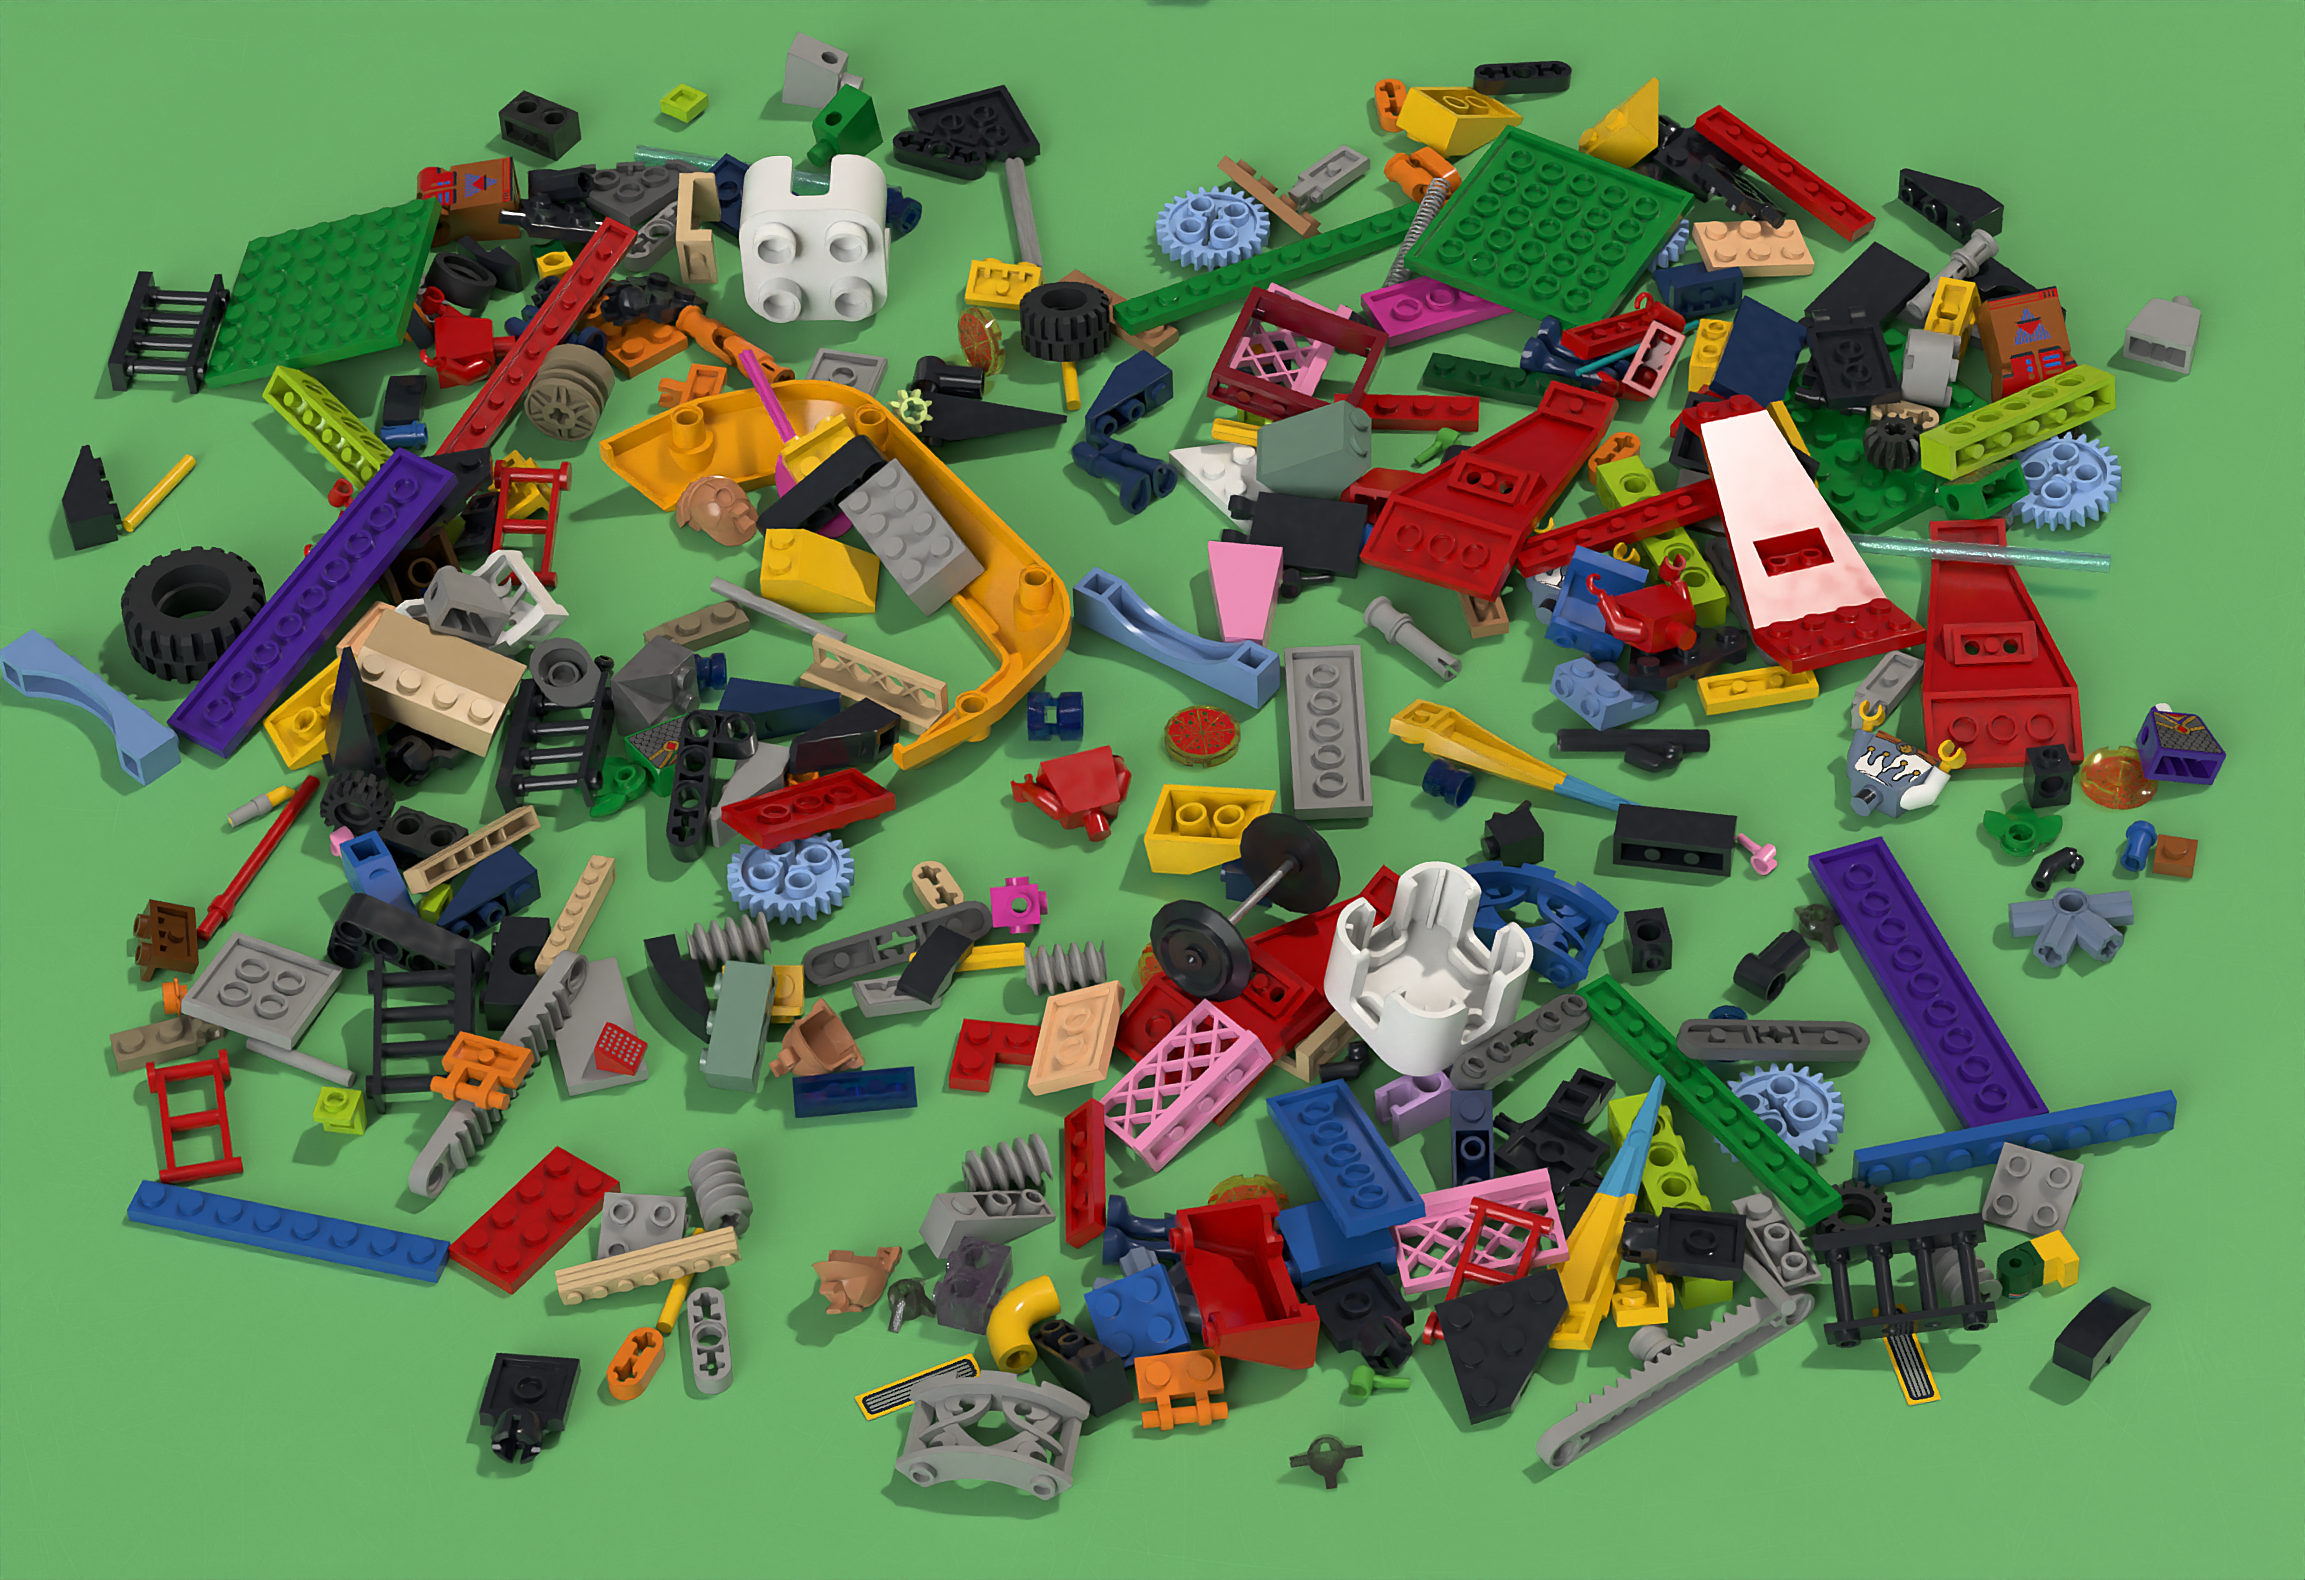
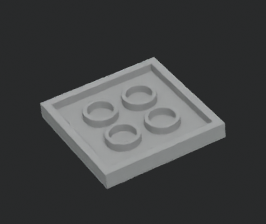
(262, 990)

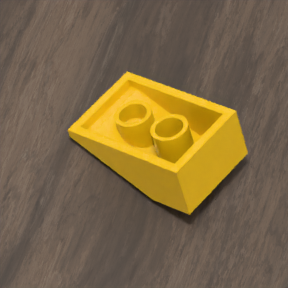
(1453, 118)
(1627, 130)
(817, 573)
(302, 720)
(1201, 826)

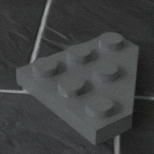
(634, 190)

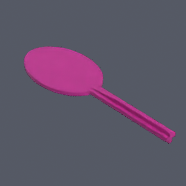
(840, 523)

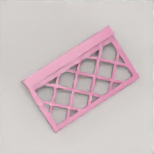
(1310, 368)
(1198, 1099)
(1450, 1210)

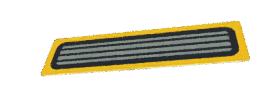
(1910, 1365)
(896, 1394)

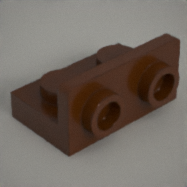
(166, 938)

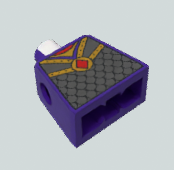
(2178, 747)

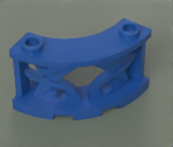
(1575, 910)

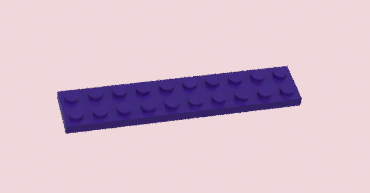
(312, 602)
(1925, 985)

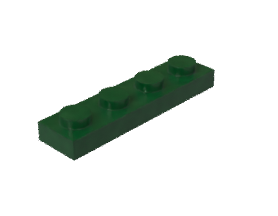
(1488, 379)

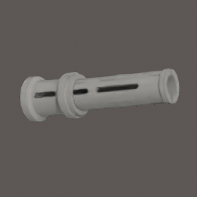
(1962, 264)
(1401, 630)

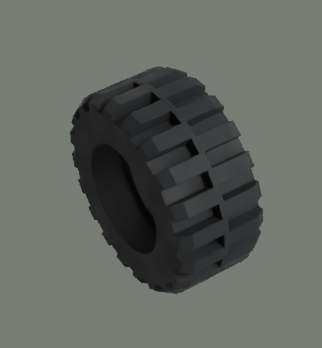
(185, 585)

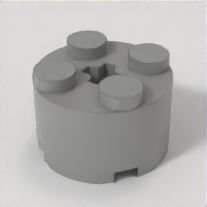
(1929, 367)

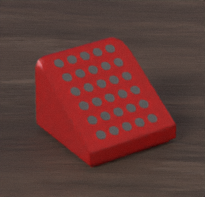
(619, 1050)

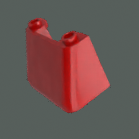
(1244, 1284)

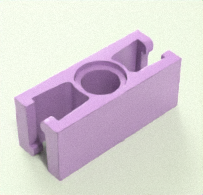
(1414, 1102)

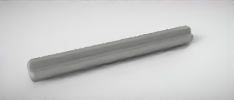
(1023, 212)

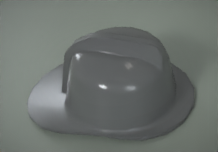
(565, 672)

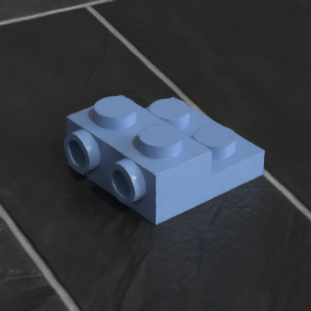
(1600, 693)

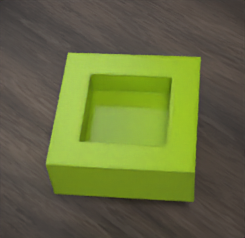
(684, 102)
(435, 903)

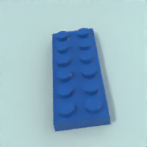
(1345, 1158)

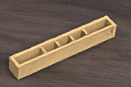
(471, 849)
(578, 911)
(648, 1266)

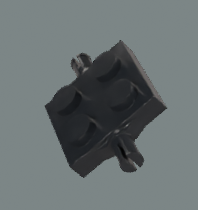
(1740, 193)
(553, 220)
(1552, 1144)

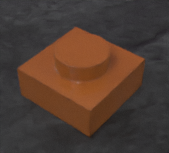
(2175, 856)

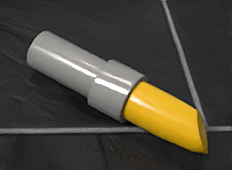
(259, 805)

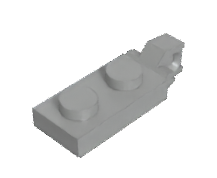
(1328, 176)
(1886, 685)

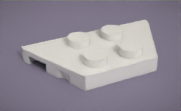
(1221, 472)

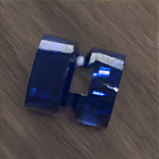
(1068, 715)

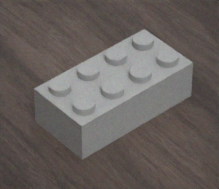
(911, 537)

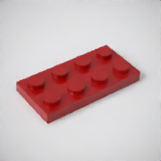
(808, 808)
(533, 1220)

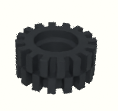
(357, 789)
(1860, 1203)

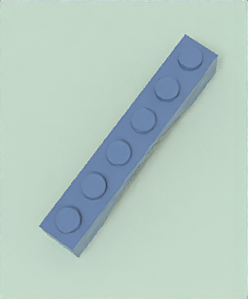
(1234, 668)
(43, 670)

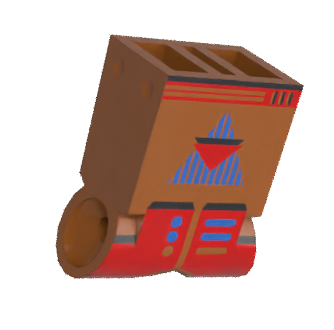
(472, 199)
(2023, 340)

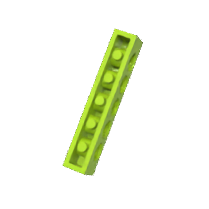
(2017, 421)
(1630, 482)
(1667, 1183)

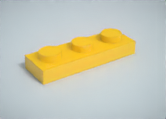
(1755, 689)

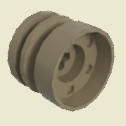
(569, 392)

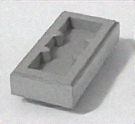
(882, 998)

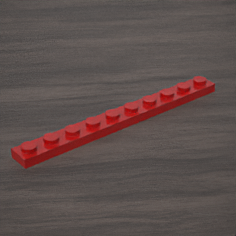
(545, 331)

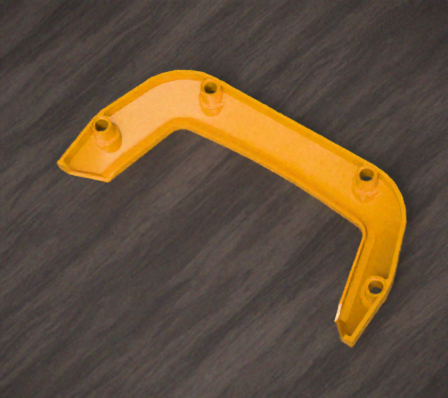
(1012, 605)

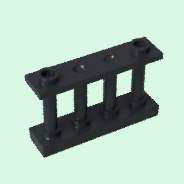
(140, 317)
(527, 730)
(458, 1012)
(1879, 1246)

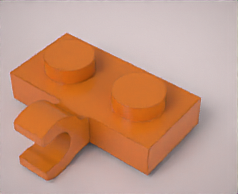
(701, 382)

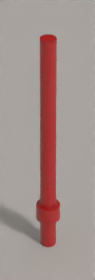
(224, 905)

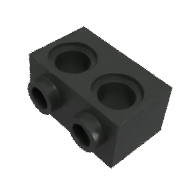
(540, 125)
(417, 836)

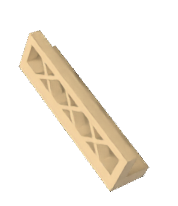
(854, 684)
(1318, 1048)

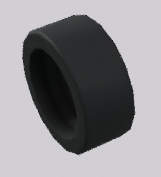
(461, 280)

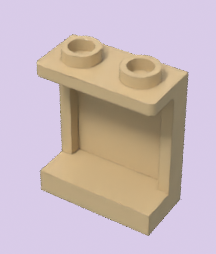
(695, 246)

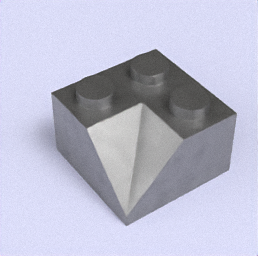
(654, 686)

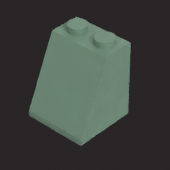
(1315, 451)

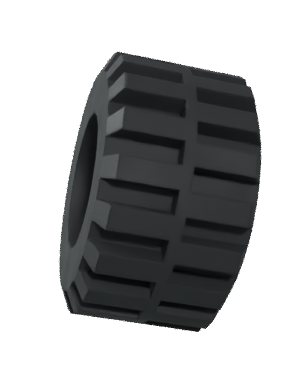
(1065, 321)

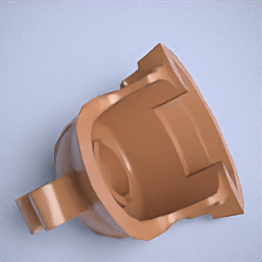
(718, 509)
(817, 1045)
(855, 1280)

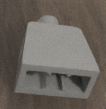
(815, 73)
(2164, 334)
(464, 606)

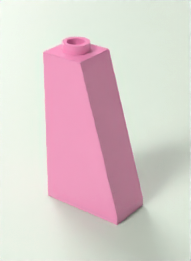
(1245, 589)

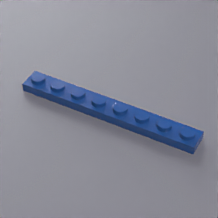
(2041, 1133)
(289, 1231)

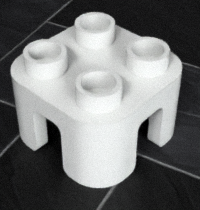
(819, 251)
(1422, 978)

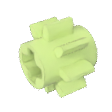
(902, 405)

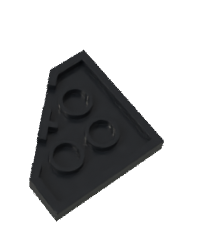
(980, 120)
(473, 472)
(1663, 669)
(1501, 1339)

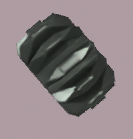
(1893, 443)

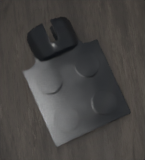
(1681, 155)
(647, 298)
(418, 754)
(1687, 1242)
(1363, 1314)
(527, 1401)

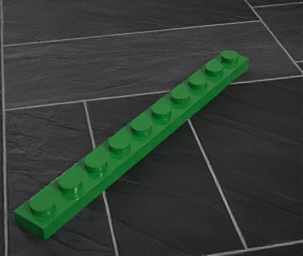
(1273, 266)
(1711, 1102)

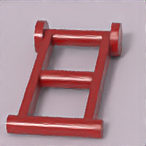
(561, 481)
(157, 1084)
(1466, 1270)

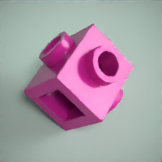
(1002, 900)

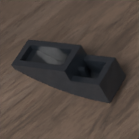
(678, 984)
(2099, 1332)

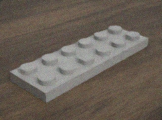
(1328, 732)

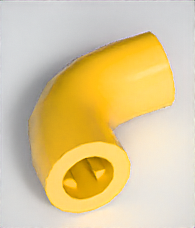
(1014, 1317)

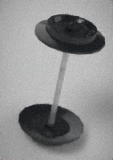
(1204, 948)

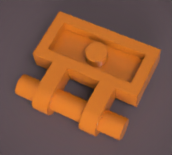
(484, 1060)
(1179, 1377)

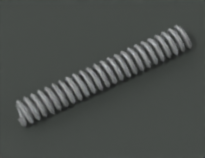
(1423, 224)

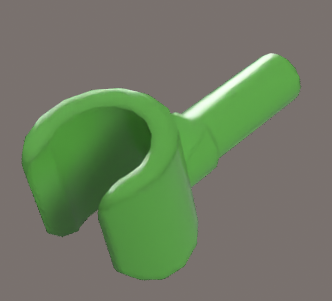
(1445, 438)
(1364, 1379)

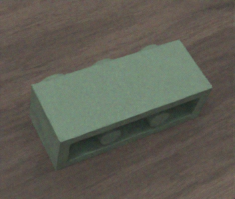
(739, 1026)

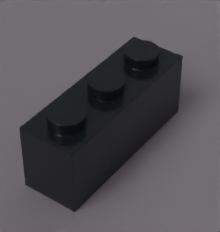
(1674, 840)

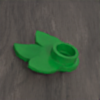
(620, 784)
(2021, 829)

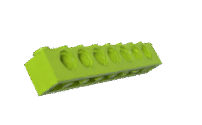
(333, 429)

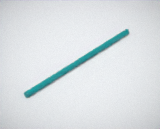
(1624, 353)

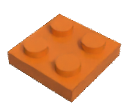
(642, 345)

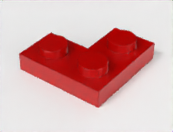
(986, 1044)

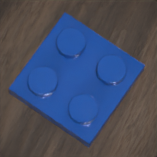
(1138, 1316)

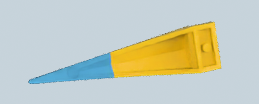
(1468, 745)
(1597, 1237)

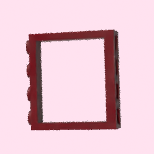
(1277, 401)

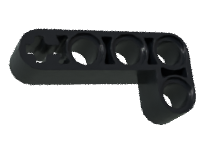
(817, 496)
(700, 784)
(402, 938)

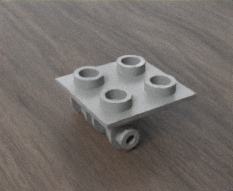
(2032, 1191)
(640, 1222)

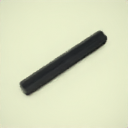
(1620, 739)

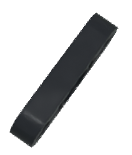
(1522, 78)
(961, 160)

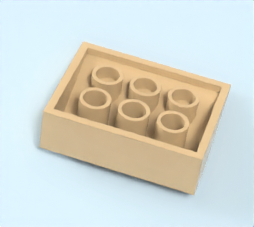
(437, 682)

